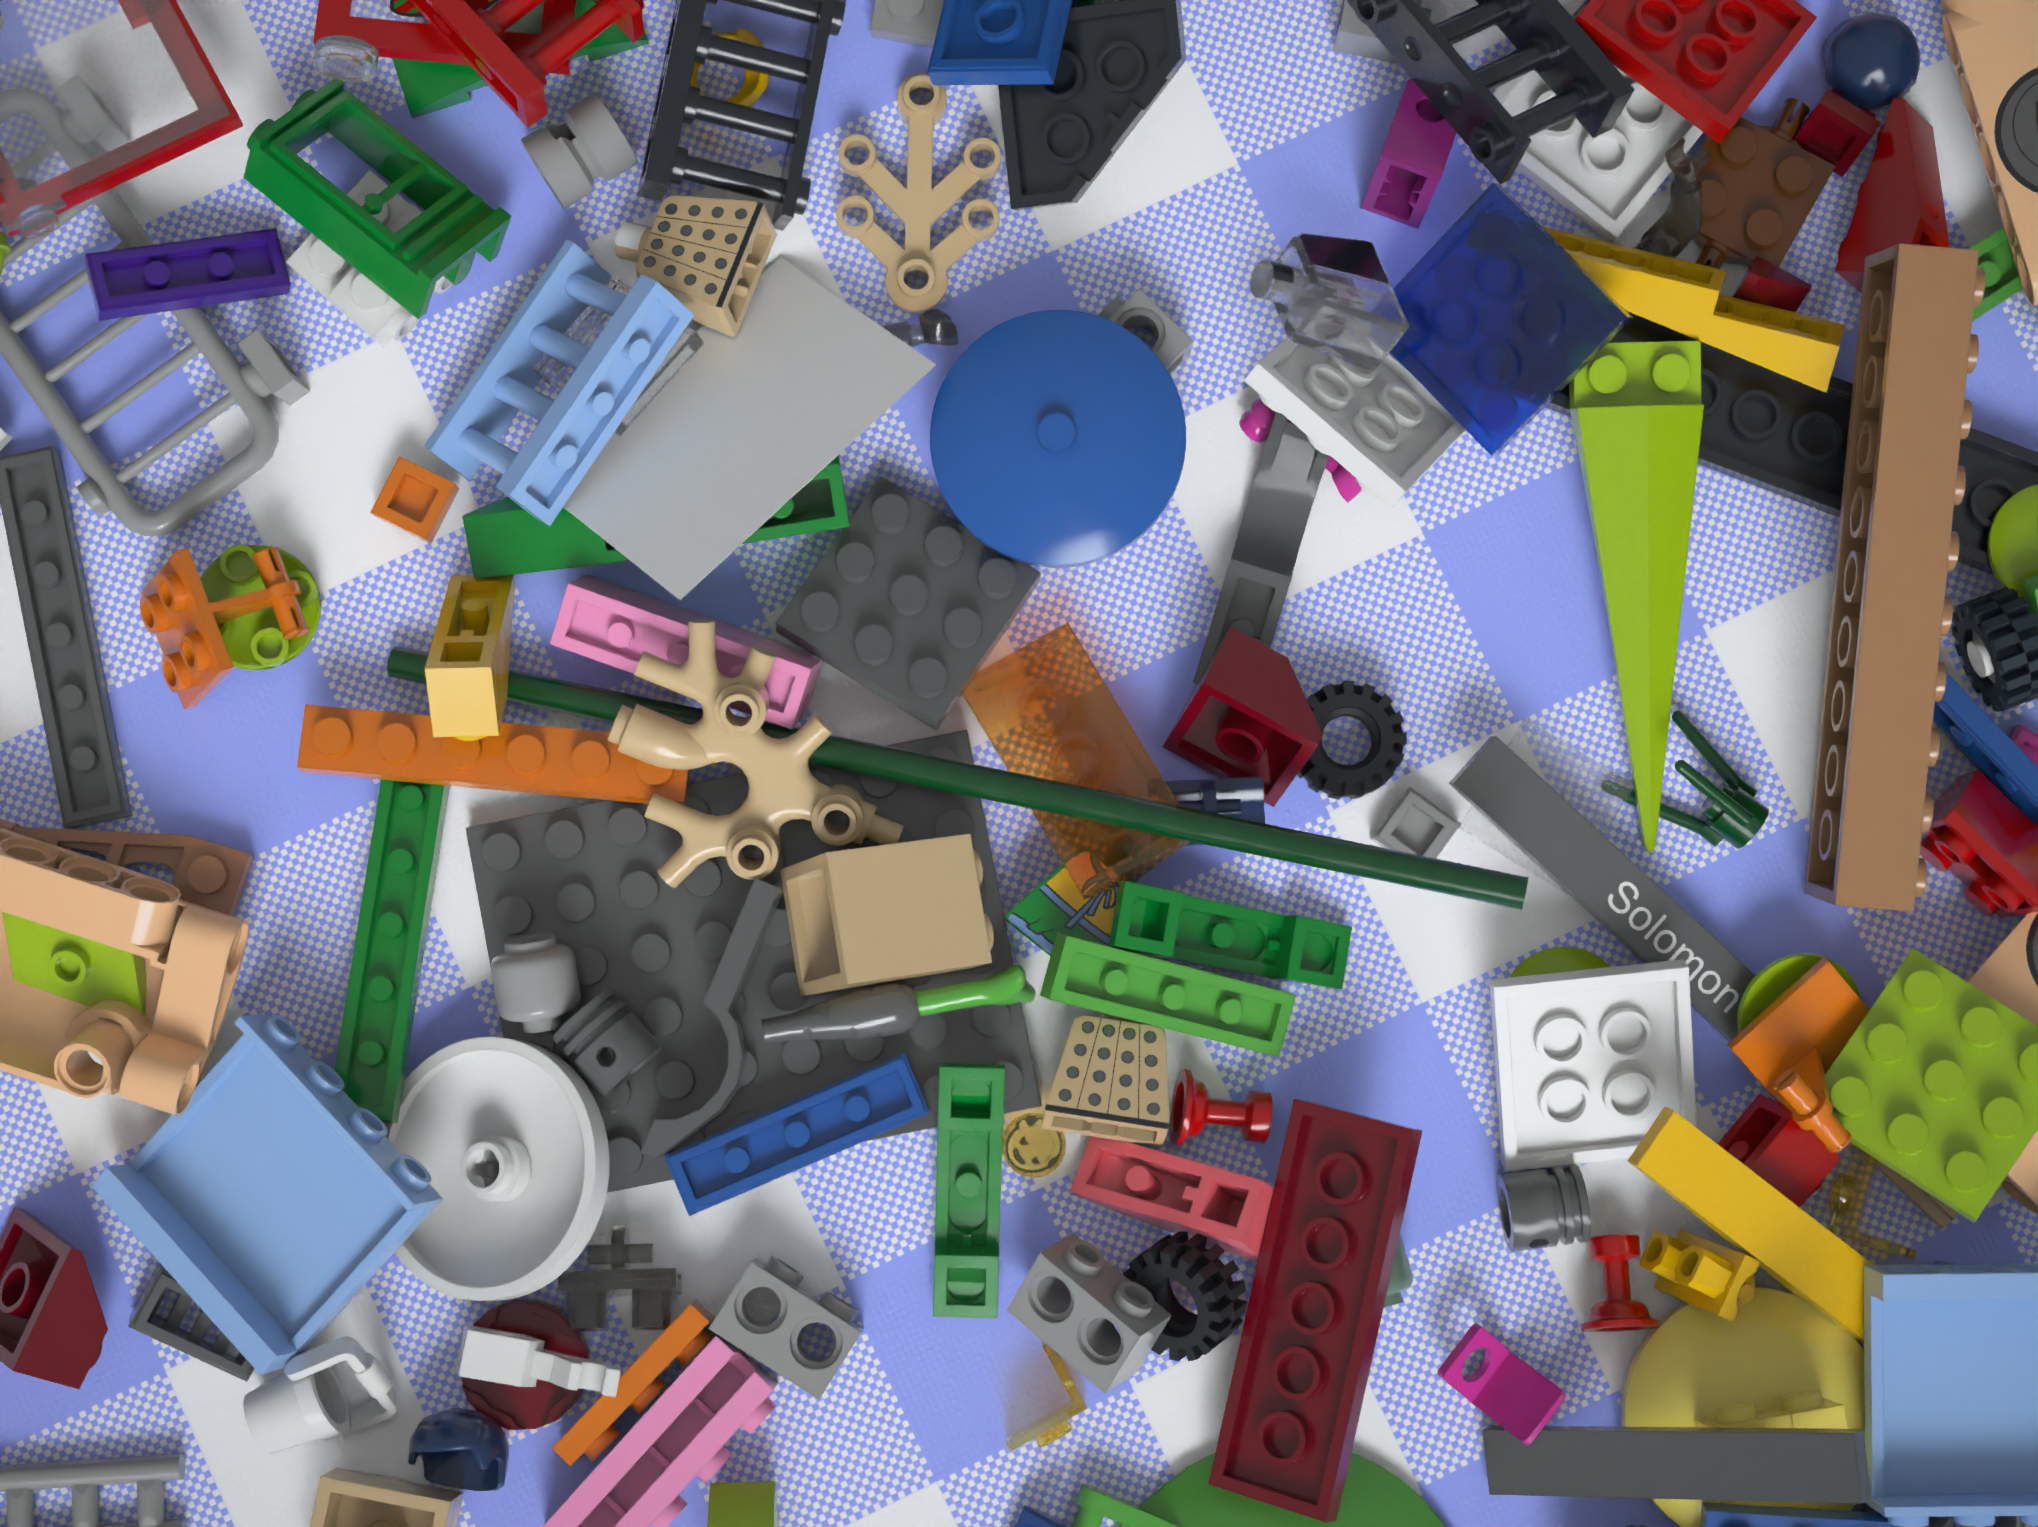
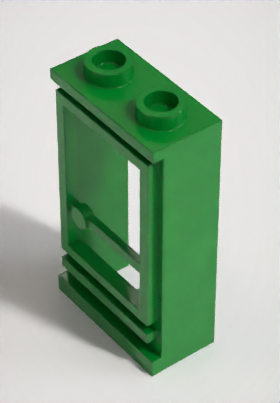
(400, 263)

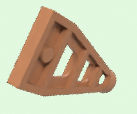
(202, 869)

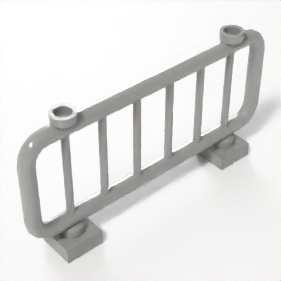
(247, 386)

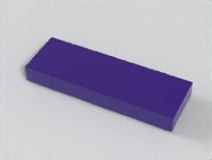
(187, 274)

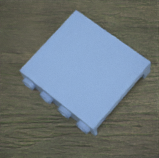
(270, 1194)
(1951, 1392)

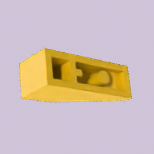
(471, 658)

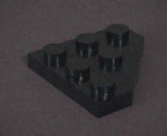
(1105, 81)

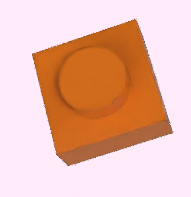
(414, 500)

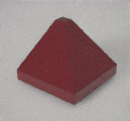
(1771, 286)

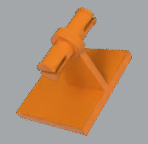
(187, 624)
(1797, 1044)

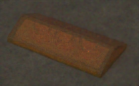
(1062, 724)

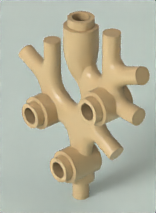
(775, 768)

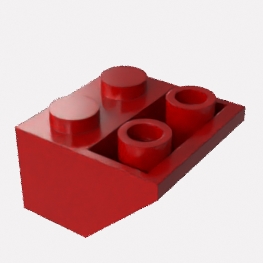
(1985, 846)

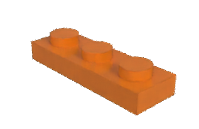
(636, 1385)

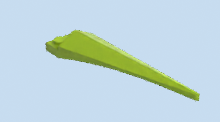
(1638, 456)

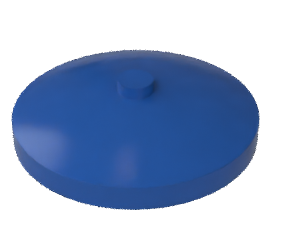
(1058, 438)

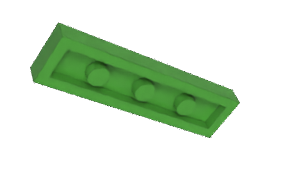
(1167, 994)

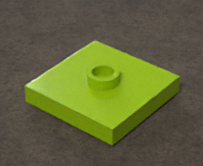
(73, 965)

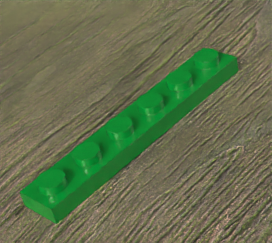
(390, 944)

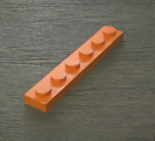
(517, 760)

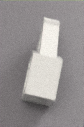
(521, 1360)

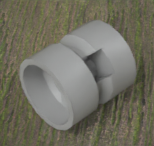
(579, 150)

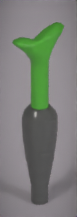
(894, 1008)

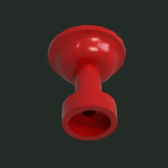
(1193, 1109)
(1618, 1311)

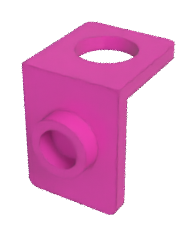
(1503, 1385)

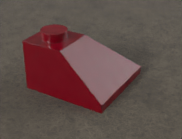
(1247, 717)
(47, 1304)

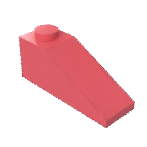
(1176, 1194)

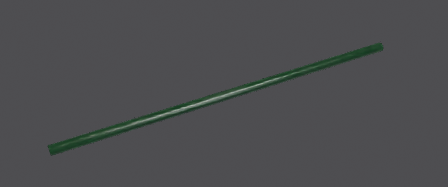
(1044, 794)

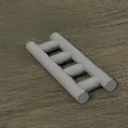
(84, 1478)

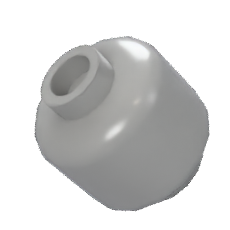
(535, 982)

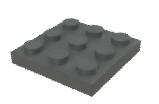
(907, 603)

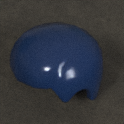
(1871, 59)
(461, 1450)

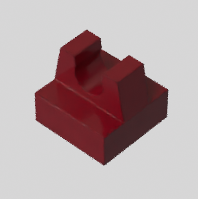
(1837, 131)

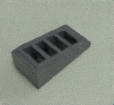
(168, 1331)

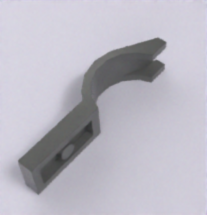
(1267, 538)
(722, 1000)

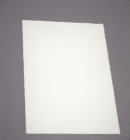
(743, 428)

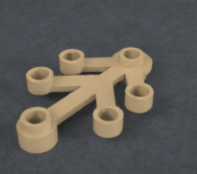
(918, 204)

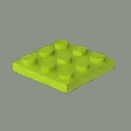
(1940, 1085)

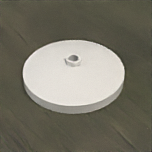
(512, 1156)

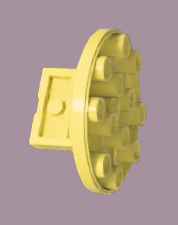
(1764, 1370)

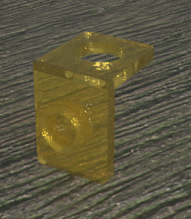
(1847, 1202)
(1054, 1423)

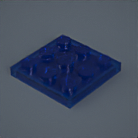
(1500, 319)

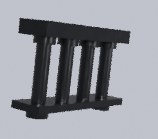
(1545, 42)
(681, 103)

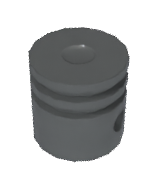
(607, 1042)
(1543, 1208)

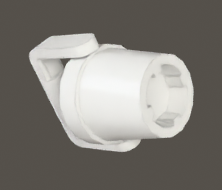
(311, 1402)

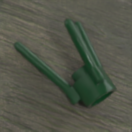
(1729, 808)

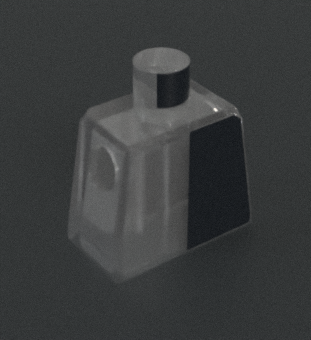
(1333, 298)

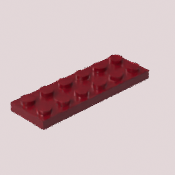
(1315, 1309)

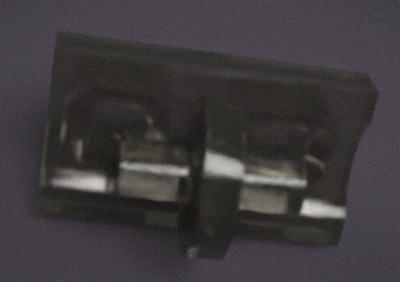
(590, 1289)

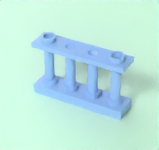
(589, 405)

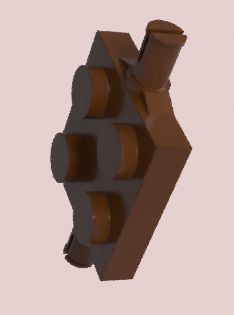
(1757, 191)

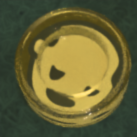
(1031, 1149)

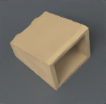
(886, 914)

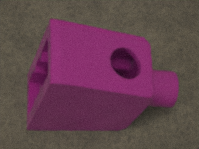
(1410, 160)

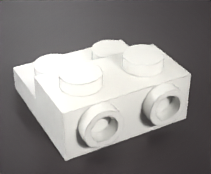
(347, 287)

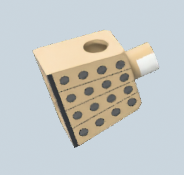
(703, 254)
(1111, 1082)

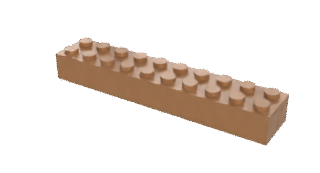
(1893, 576)

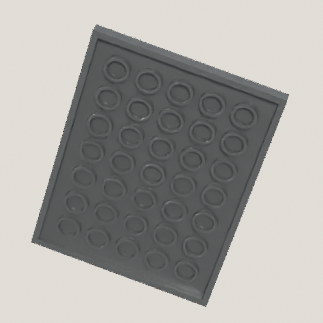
(598, 889)

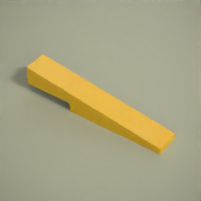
(1691, 302)
(1755, 1218)

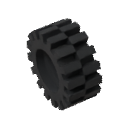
(1385, 735)
(1206, 1281)

